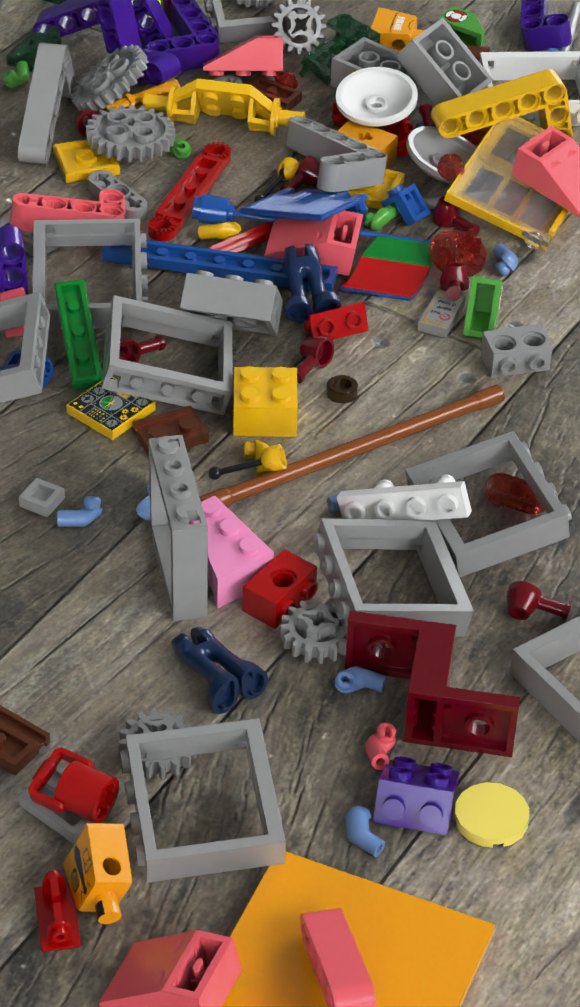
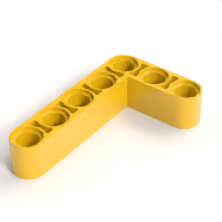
(505, 101)

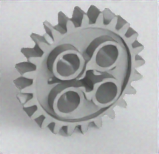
(110, 78)
(130, 133)

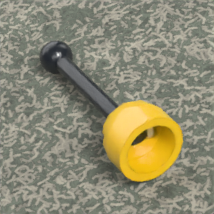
(285, 171)
(271, 458)

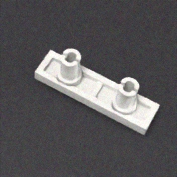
(414, 502)

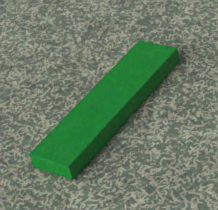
(78, 334)

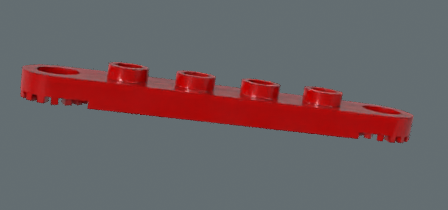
(195, 182)

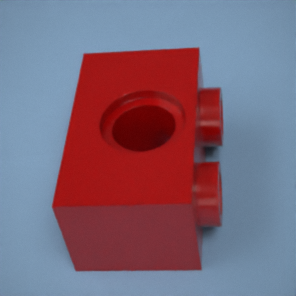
(278, 586)

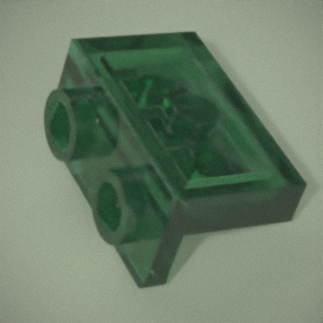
(351, 30)
(28, 47)
(321, 61)

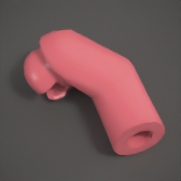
(380, 744)

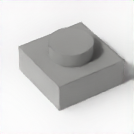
(41, 497)

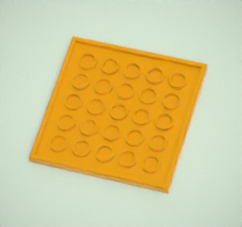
(409, 945)

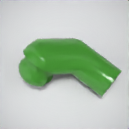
(19, 77)
(180, 149)
(381, 218)

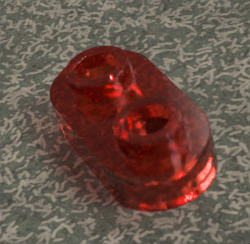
(512, 493)

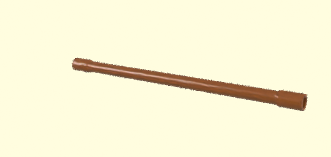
(477, 401)

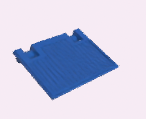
(306, 204)

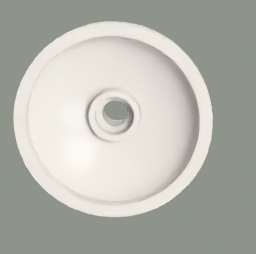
(376, 96)

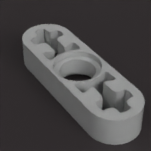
(134, 203)

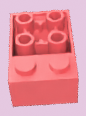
(254, 54)
(551, 167)
(333, 238)
(176, 972)

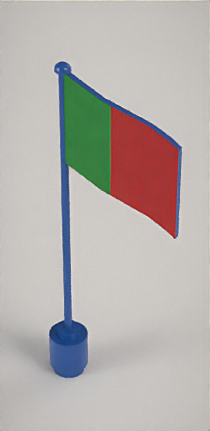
(388, 268)

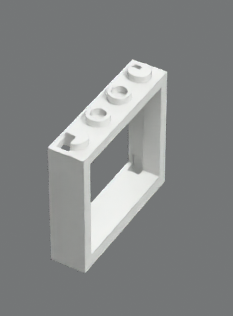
(520, 64)

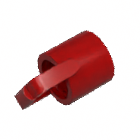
(79, 788)

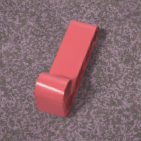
(41, 207)
(336, 959)

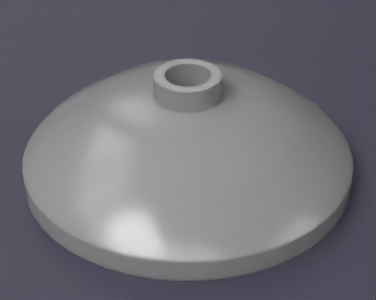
(428, 146)

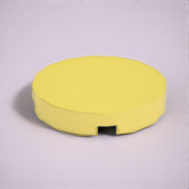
(491, 814)

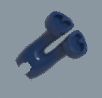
(309, 266)
(223, 685)

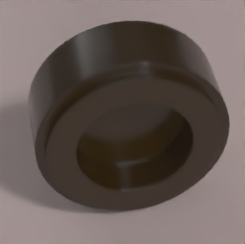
(342, 389)

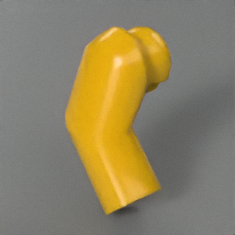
(219, 231)
(254, 450)

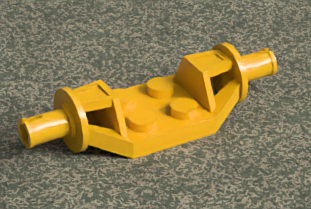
(222, 98)

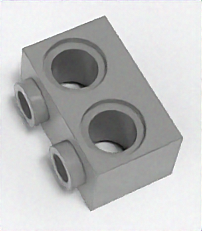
(516, 350)

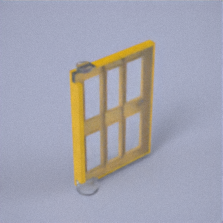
(499, 197)

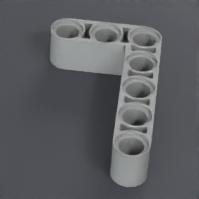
(51, 80)
(342, 160)

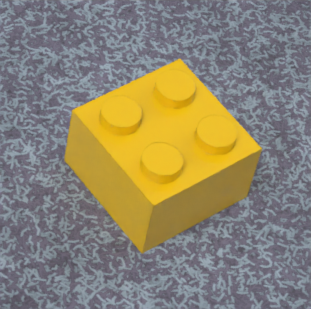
(265, 402)

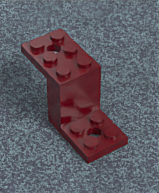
(434, 710)

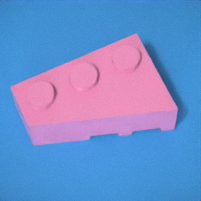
(233, 552)

